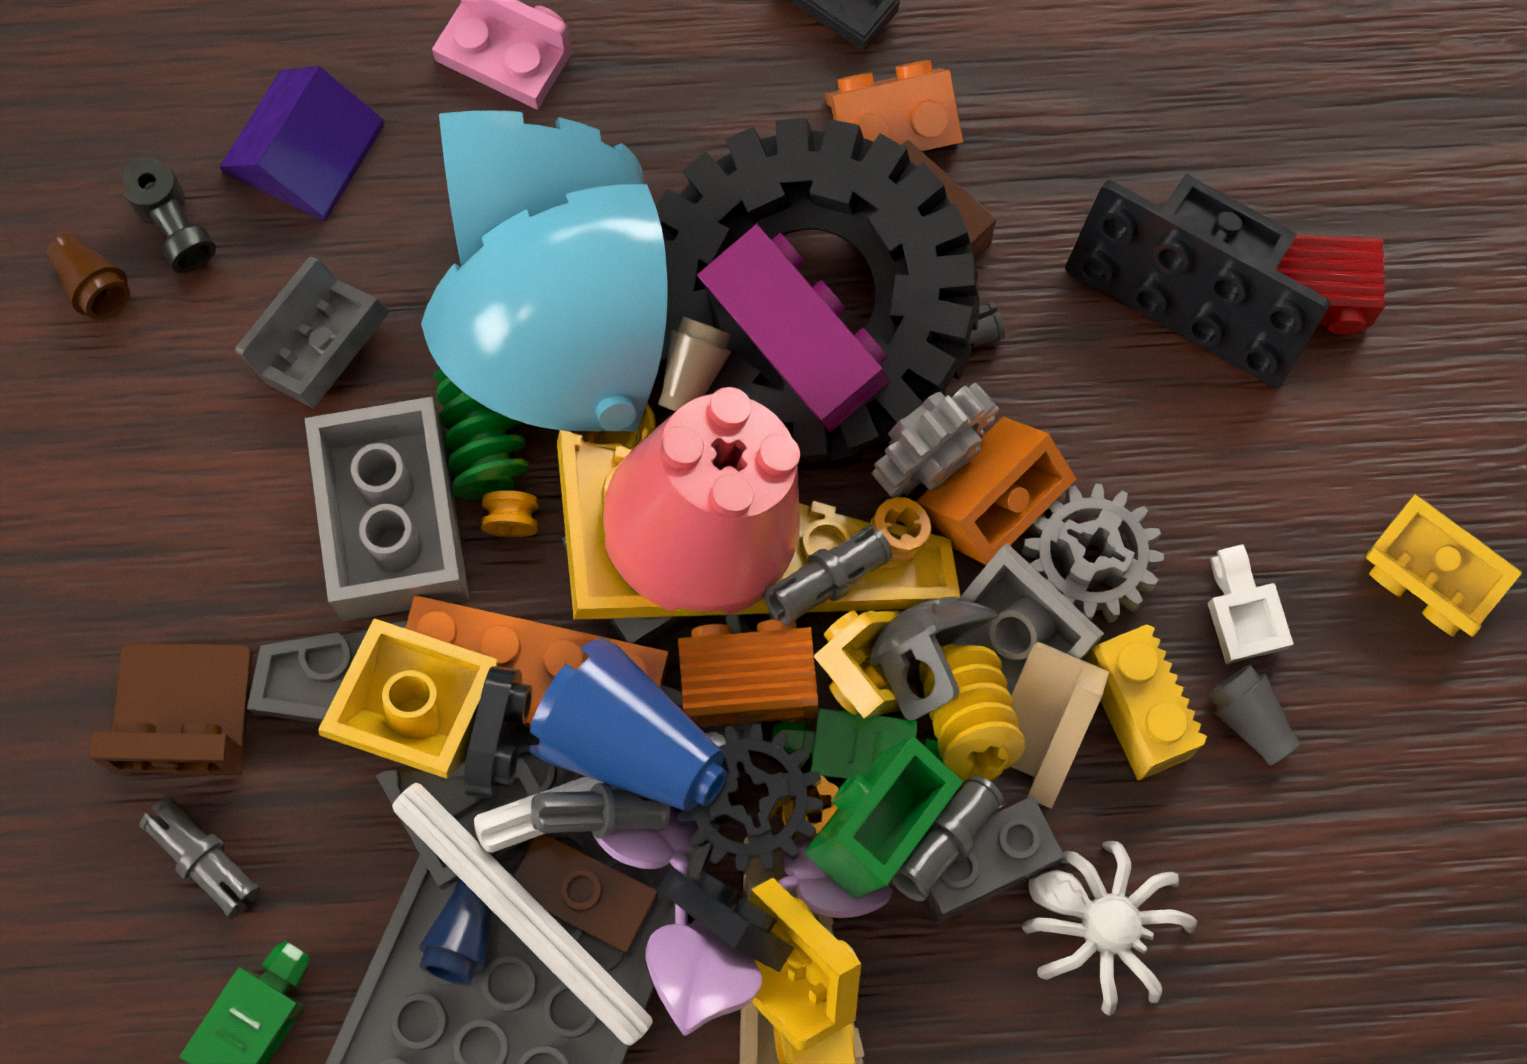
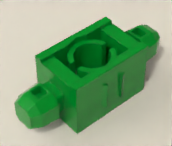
(848, 741)
(251, 1013)

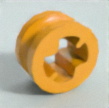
(510, 514)
(912, 516)

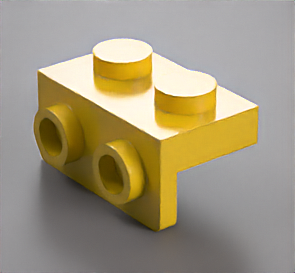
(1441, 566)
(847, 662)
(818, 982)

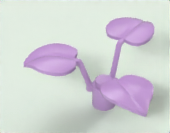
(688, 963)

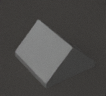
(1028, 614)

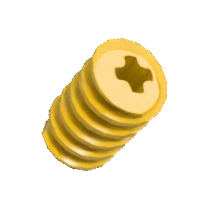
(978, 728)

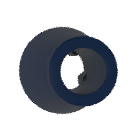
(457, 938)

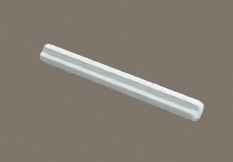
(522, 914)

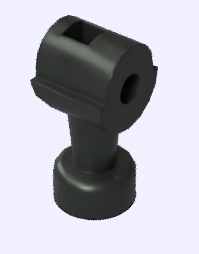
(157, 198)

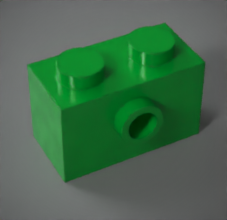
(882, 817)

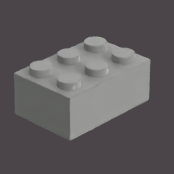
(385, 508)

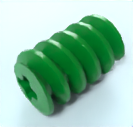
(478, 443)

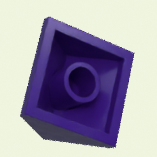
(304, 141)

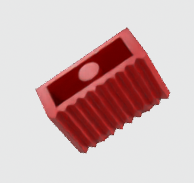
(1345, 273)

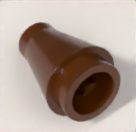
(88, 278)

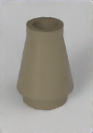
(692, 362)

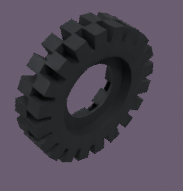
(877, 204)

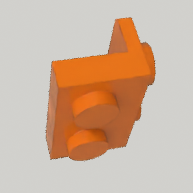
(911, 107)

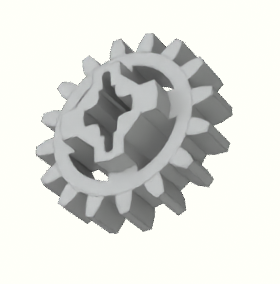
(935, 441)
(1115, 562)

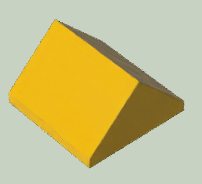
(409, 699)

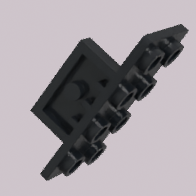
(1201, 272)

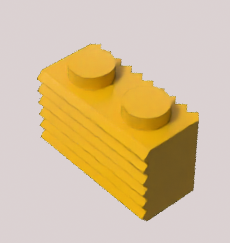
(1146, 703)

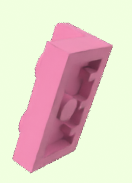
(506, 47)

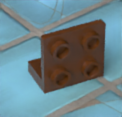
(178, 710)

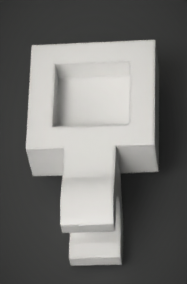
(1247, 616)

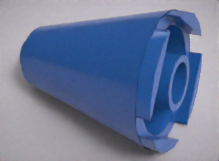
(625, 732)

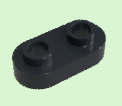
(490, 754)

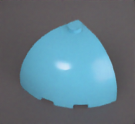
(508, 166)
(559, 313)

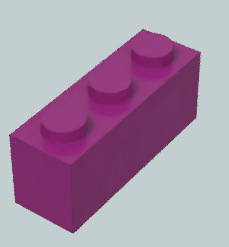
(796, 325)

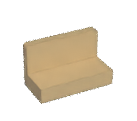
(1054, 709)

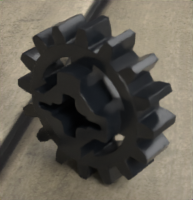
(781, 790)

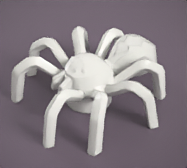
(1109, 921)

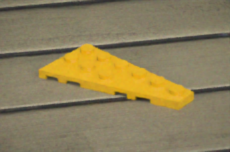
(603, 594)

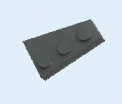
(302, 675)

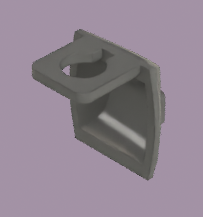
(919, 635)

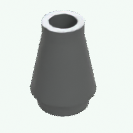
(1254, 713)

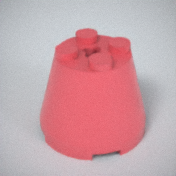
(706, 506)

